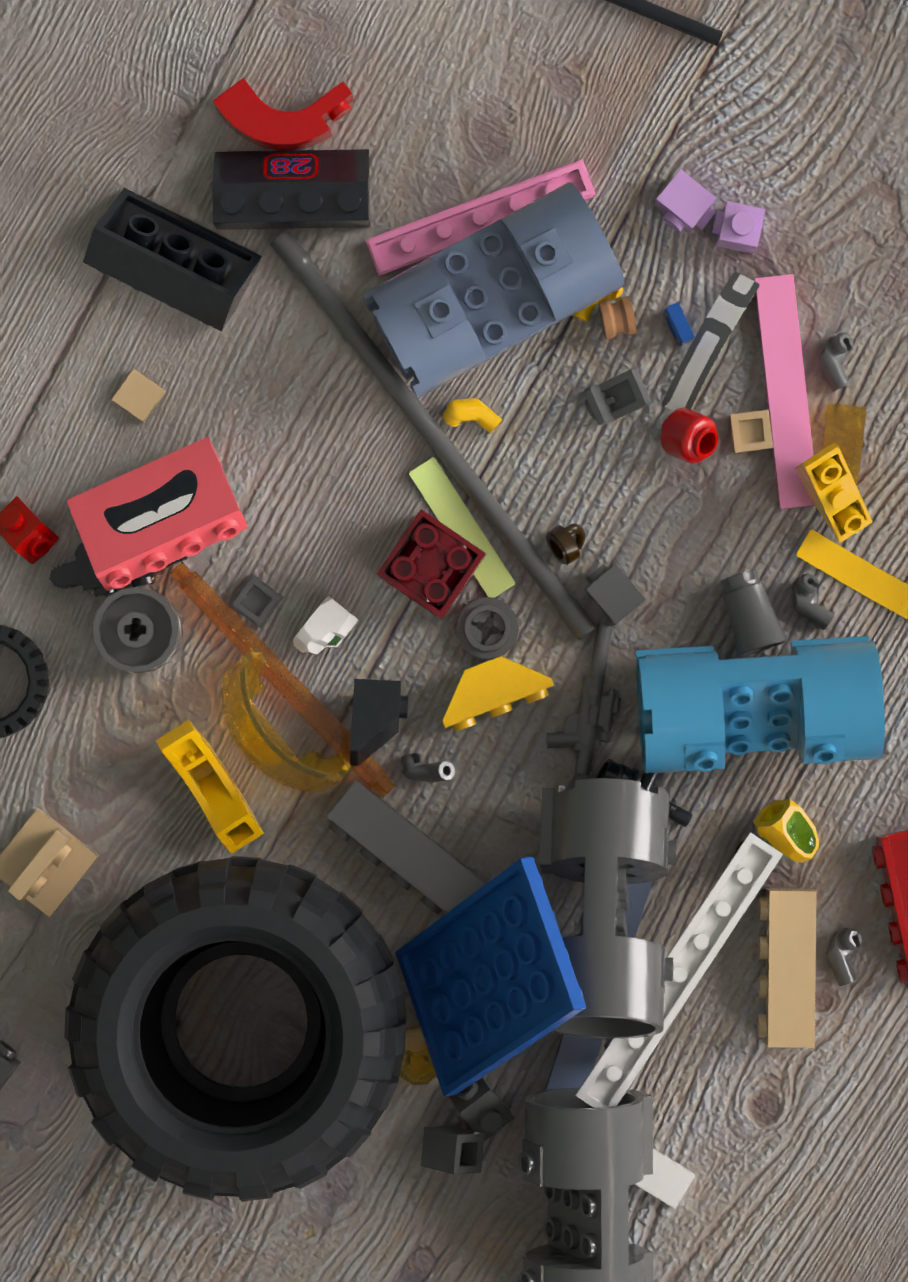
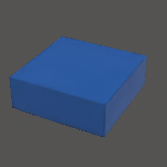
(678, 324)

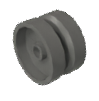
(114, 630)

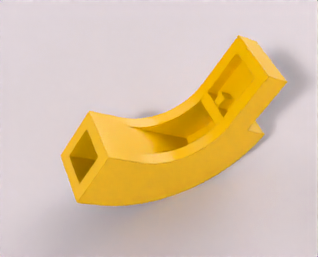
(211, 786)

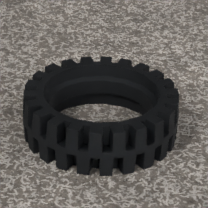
(37, 681)

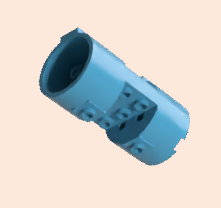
(815, 700)

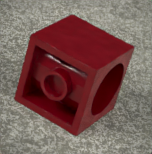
(431, 564)

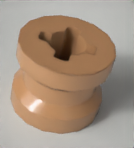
(617, 318)

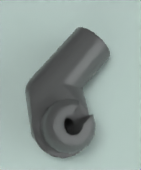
(427, 772)

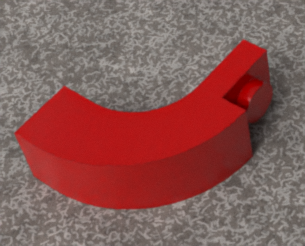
(281, 129)

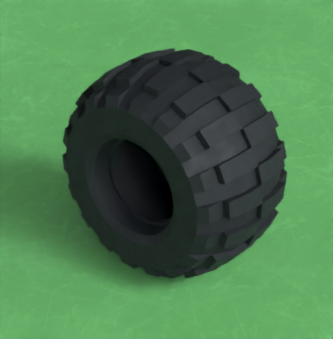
(212, 1133)

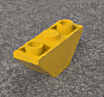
(834, 492)
(492, 689)

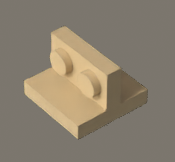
(44, 863)

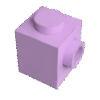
(686, 203)
(738, 227)

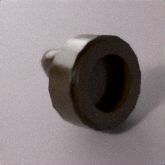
(563, 544)

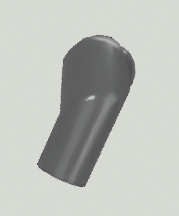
(832, 358)
(806, 601)
(840, 952)

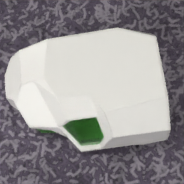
(325, 628)

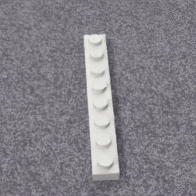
(691, 959)

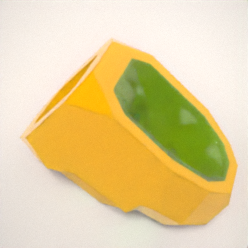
(788, 829)

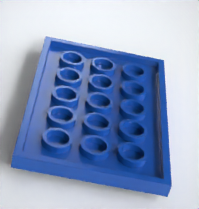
(490, 977)

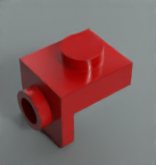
(25, 531)

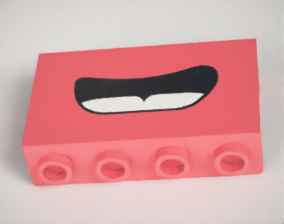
(157, 514)

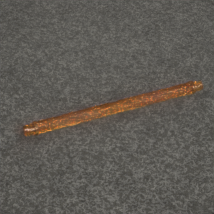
(278, 675)

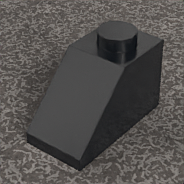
(375, 716)

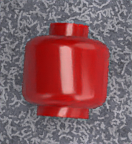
(689, 435)

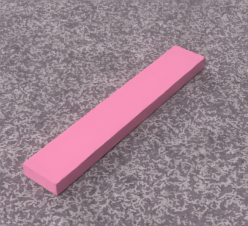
(434, 233)
(784, 386)

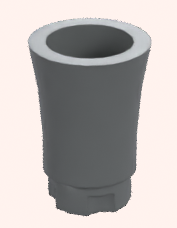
(751, 614)

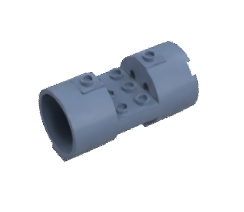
(494, 289)

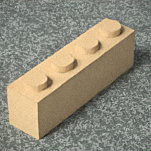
(789, 968)

